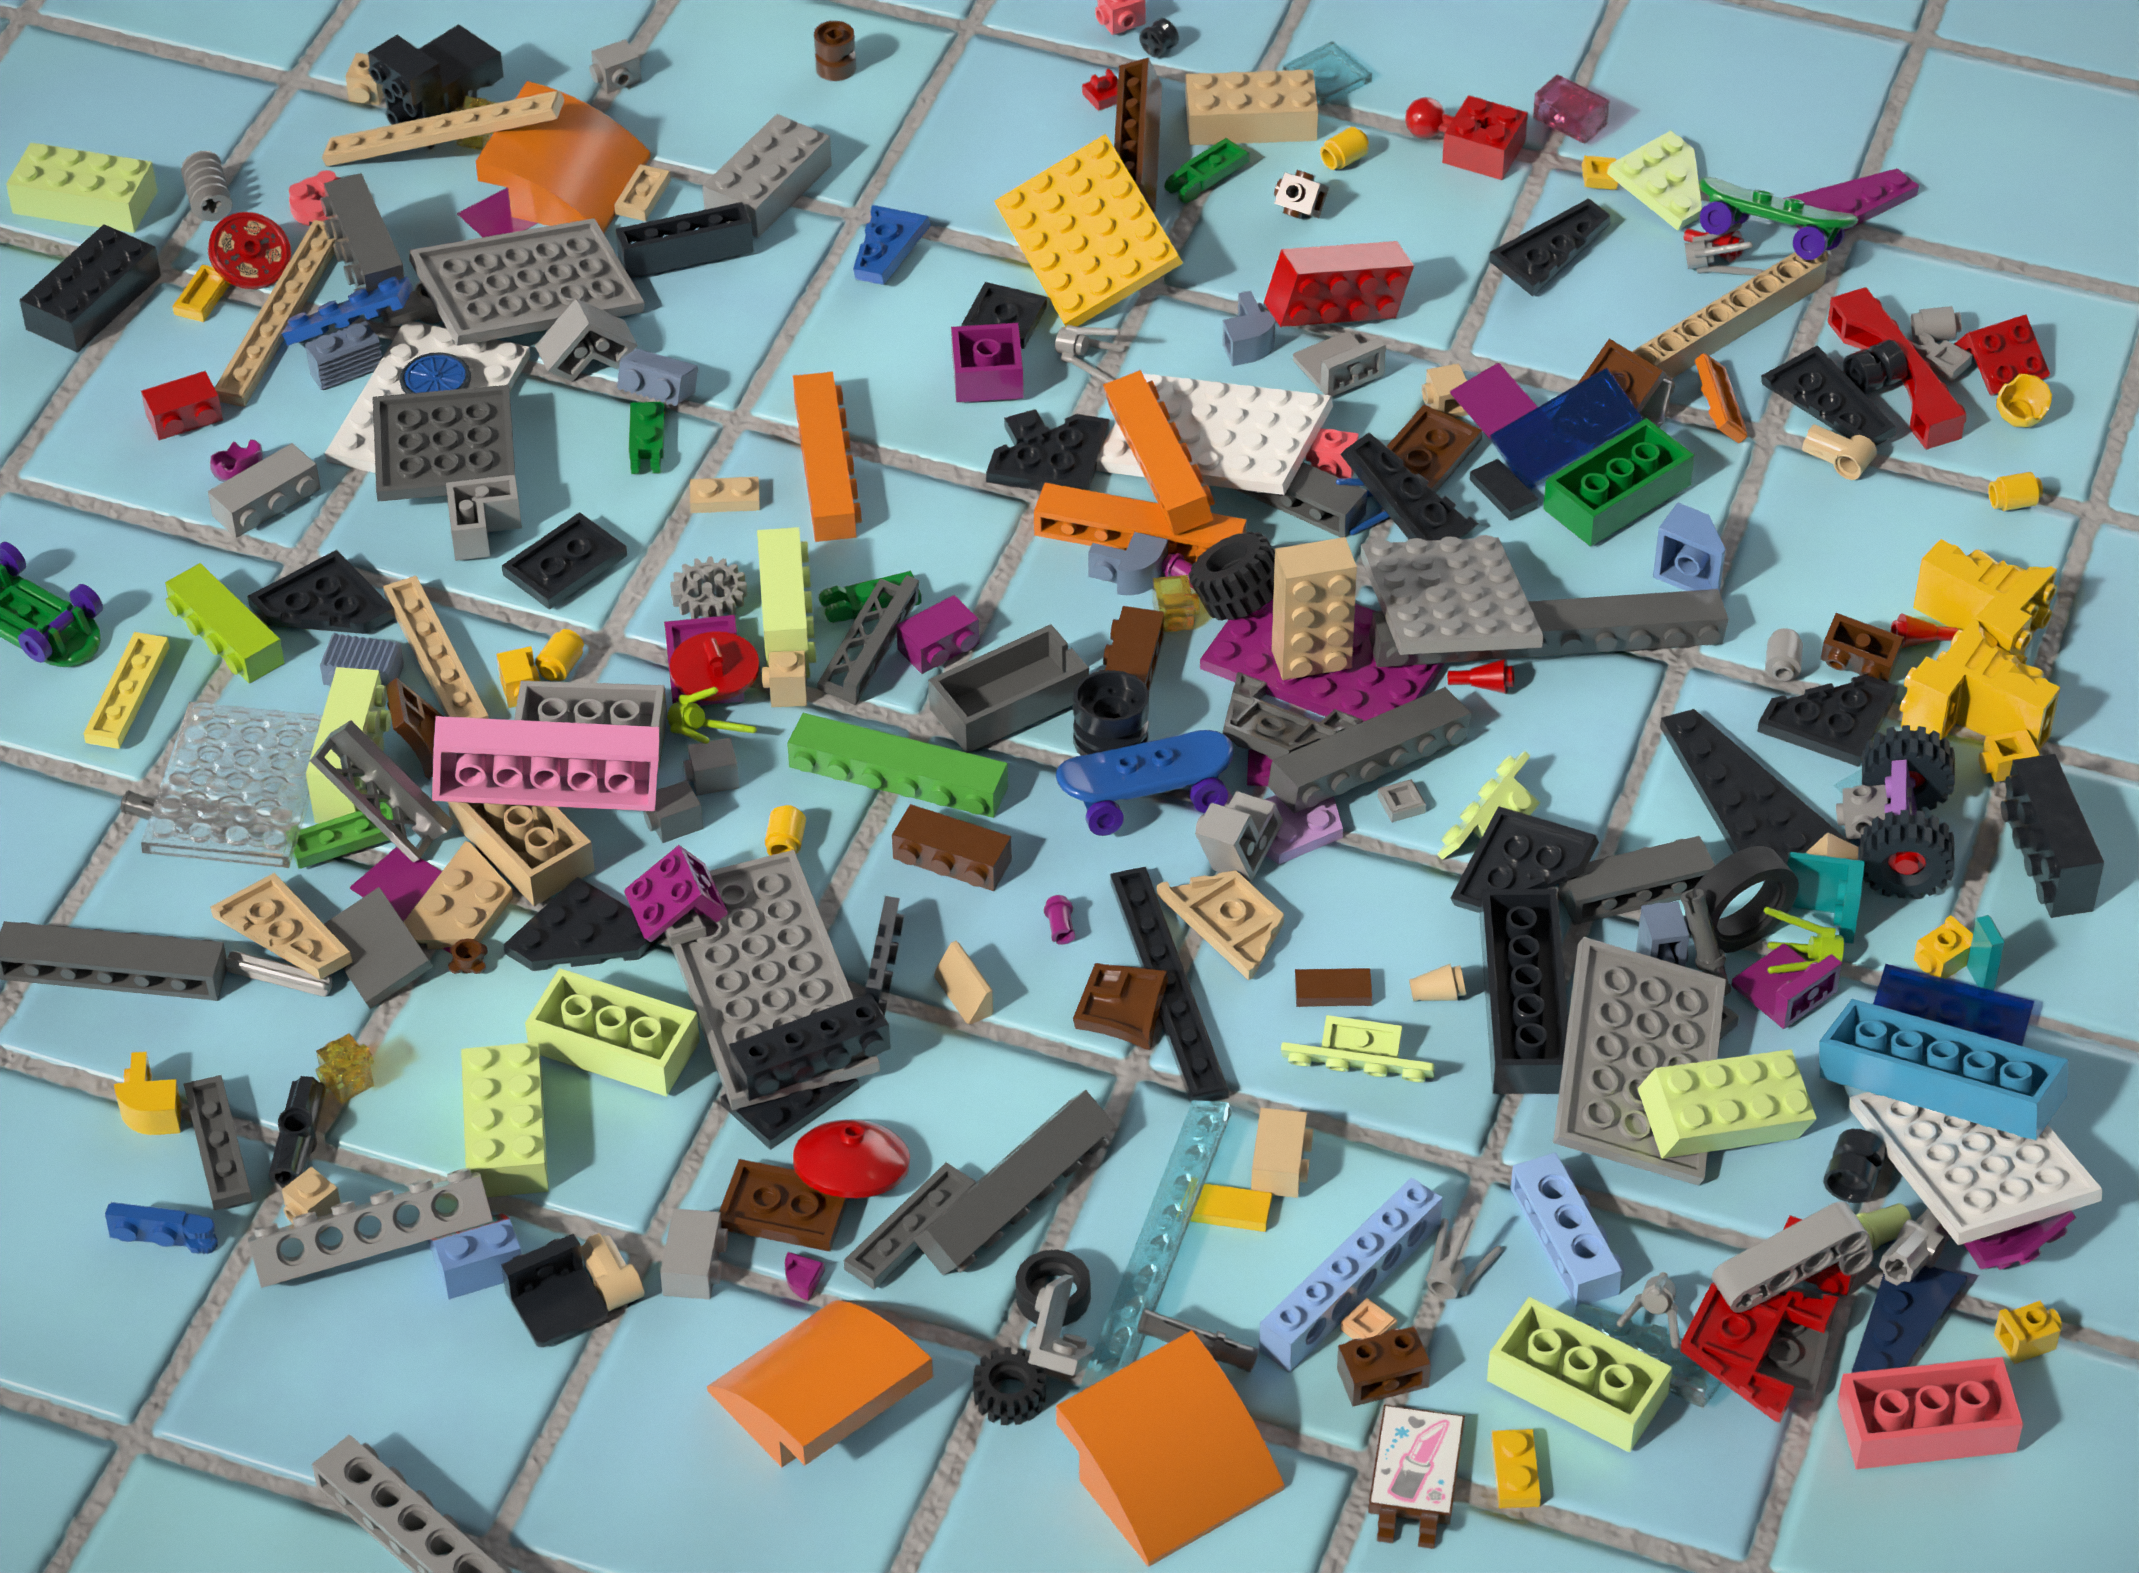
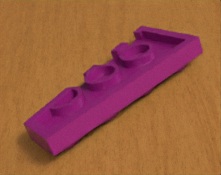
(1863, 196)

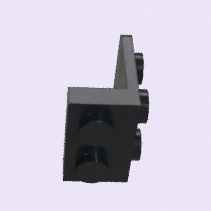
(553, 1291)

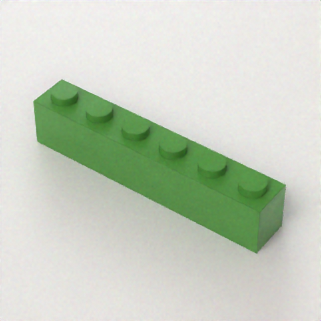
(898, 765)

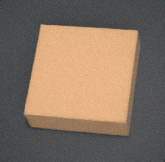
(1367, 1321)

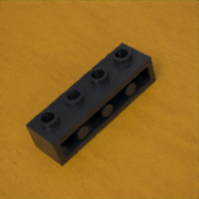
(683, 244)
(809, 1046)

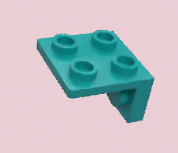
(1829, 886)

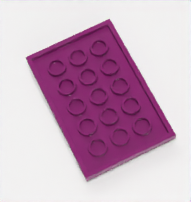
(1360, 691)

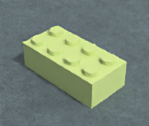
(81, 187)
(783, 593)
(354, 697)
(613, 1031)
(1726, 1103)
(505, 1118)
(1579, 1374)

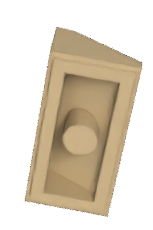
(964, 984)

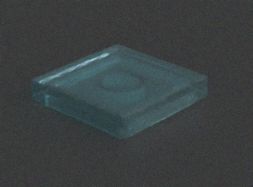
(1333, 70)

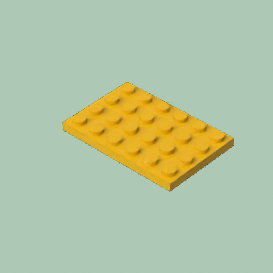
(1088, 232)

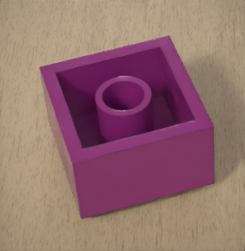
(987, 362)

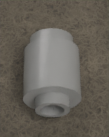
(1938, 322)
(1784, 655)

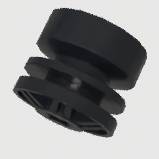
(1109, 712)

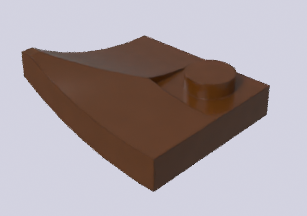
(413, 721)
(1122, 1003)

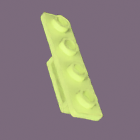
(1502, 792)
(1359, 1045)

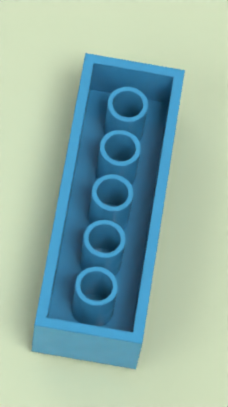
(1944, 1069)

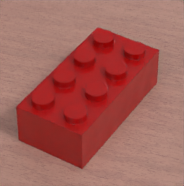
(1338, 283)

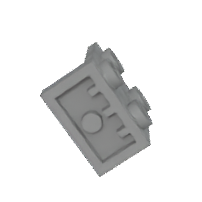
(1342, 362)
(1047, 1348)

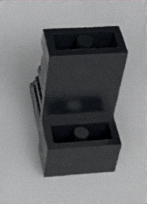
(434, 76)

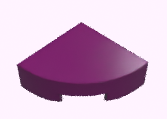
(802, 1274)

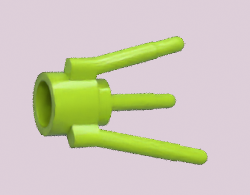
(687, 717)
(1817, 948)

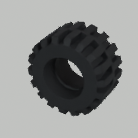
(1235, 576)

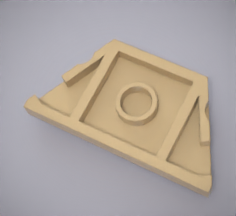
(460, 902)
(1228, 916)

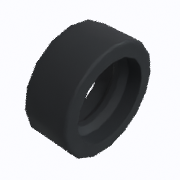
(1051, 1264)

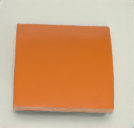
(563, 165)
(821, 1381)
(1168, 1448)

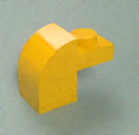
(148, 1104)

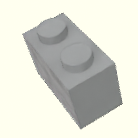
(692, 1254)

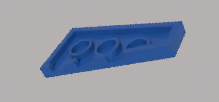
(371, 303)

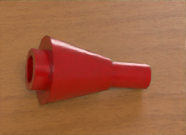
(1731, 238)
(1919, 631)
(1491, 676)

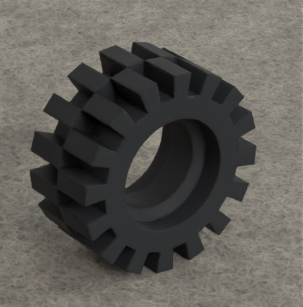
(1008, 1405)

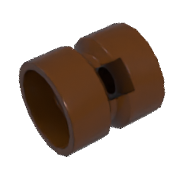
(834, 50)

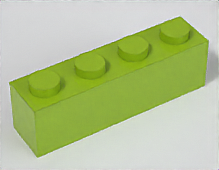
(224, 623)

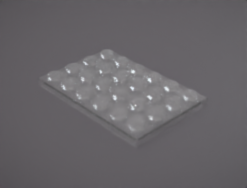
(234, 786)

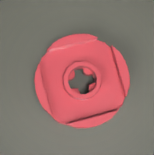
(306, 196)

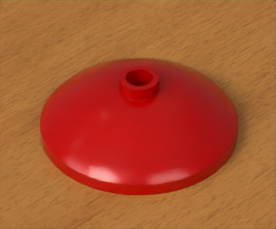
(851, 1158)

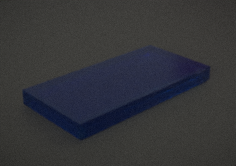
(1565, 428)
(1955, 1004)

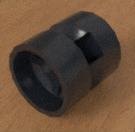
(1877, 366)
(1855, 1165)

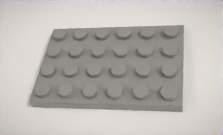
(523, 280)
(1450, 595)
(1622, 1025)

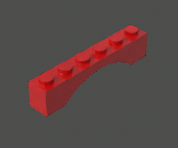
(1863, 322)

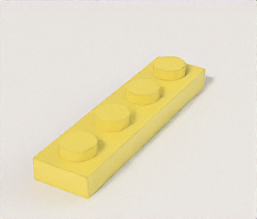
(126, 690)

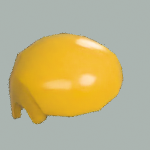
(2024, 401)

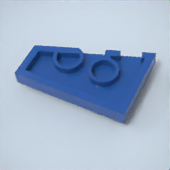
(888, 242)

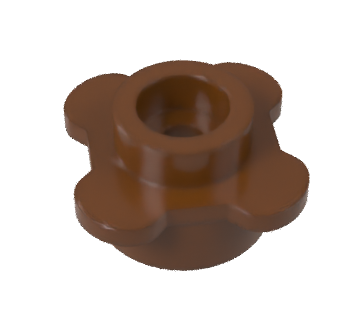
(468, 957)

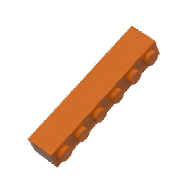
(1159, 453)
(825, 456)
(1111, 521)

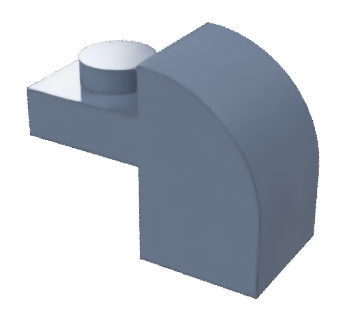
(1250, 334)
(1129, 568)

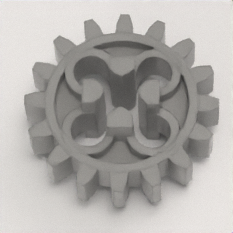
(699, 598)

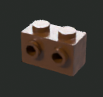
(1861, 648)
(1383, 1365)

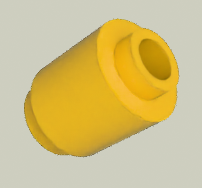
(1344, 148)
(2015, 491)
(560, 655)
(785, 830)

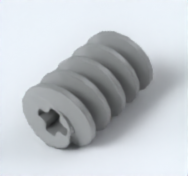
(206, 186)

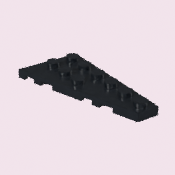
(1739, 792)

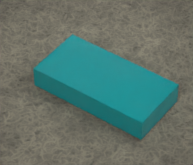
(1985, 953)

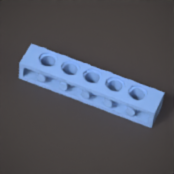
(1350, 1274)

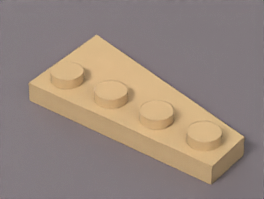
(284, 925)

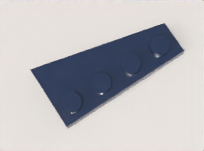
(1905, 1317)

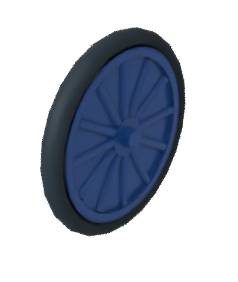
(435, 373)

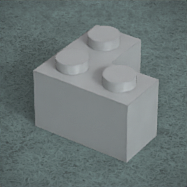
(584, 335)
(481, 508)
(1238, 833)

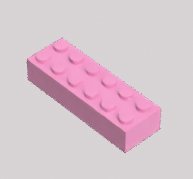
(545, 763)

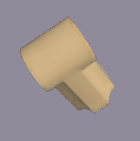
(1847, 455)
(610, 1274)

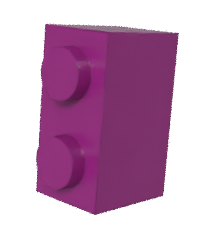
(937, 634)

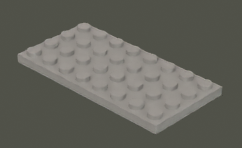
(763, 966)

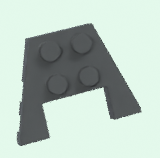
(1271, 728)

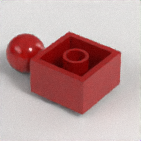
(1479, 138)

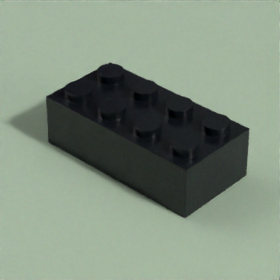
(90, 288)
(2052, 836)

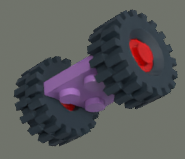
(1906, 849)

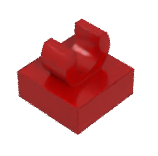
(1101, 91)

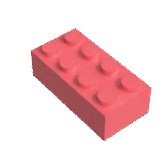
(1929, 1413)

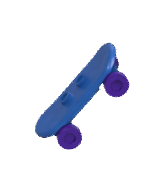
(1147, 770)

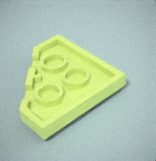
(1662, 178)

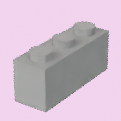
(264, 490)

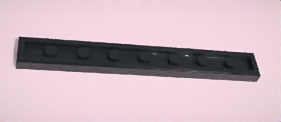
(1178, 1008)

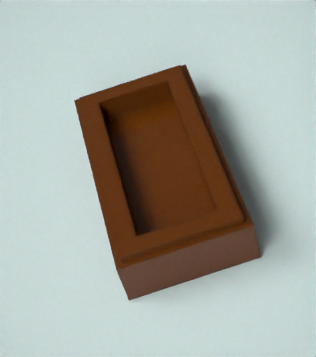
(1333, 987)

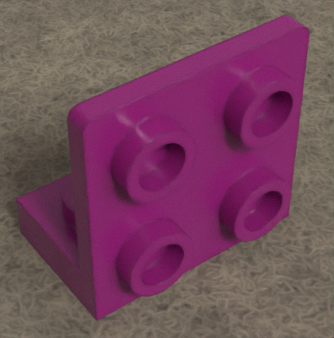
(671, 891)
(1788, 994)
(2018, 1243)

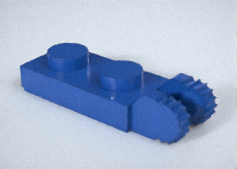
(161, 1227)

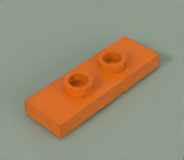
(1721, 398)

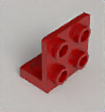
(2005, 352)

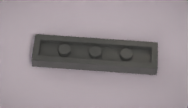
(217, 1142)
(894, 1237)

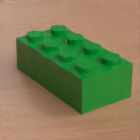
(1618, 482)

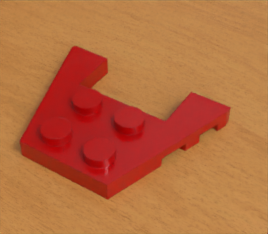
(1736, 1343)

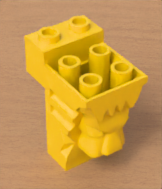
(1998, 595)
(1979, 690)

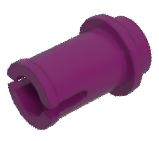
(1176, 565)
(1058, 911)

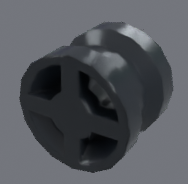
(1159, 37)

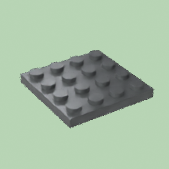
(440, 440)

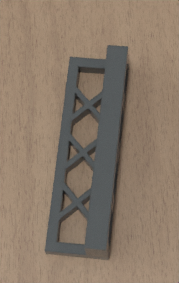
(875, 644)
(384, 784)

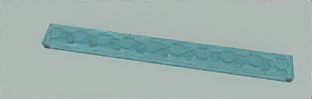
(1159, 1239)

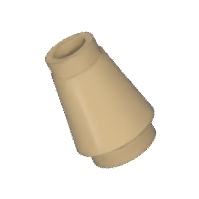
(1439, 985)

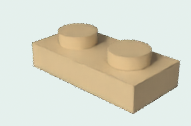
(642, 192)
(724, 494)

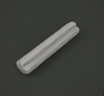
(277, 973)

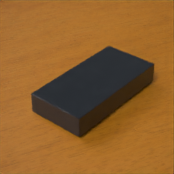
(1503, 489)

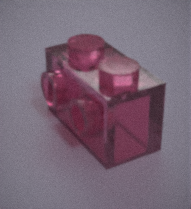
(1571, 109)

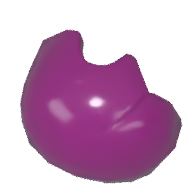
(235, 460)

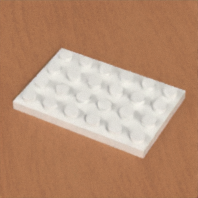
(489, 361)
(1233, 432)
(1975, 1174)

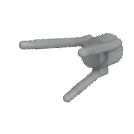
(1701, 253)
(1073, 342)
(1448, 1276)
(1658, 1299)

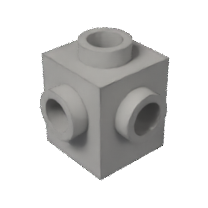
(1860, 807)

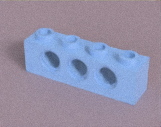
(1566, 1229)

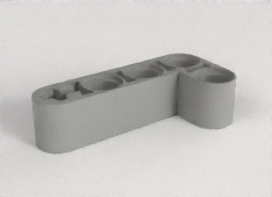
(1794, 1255)

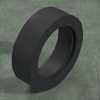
(1734, 876)

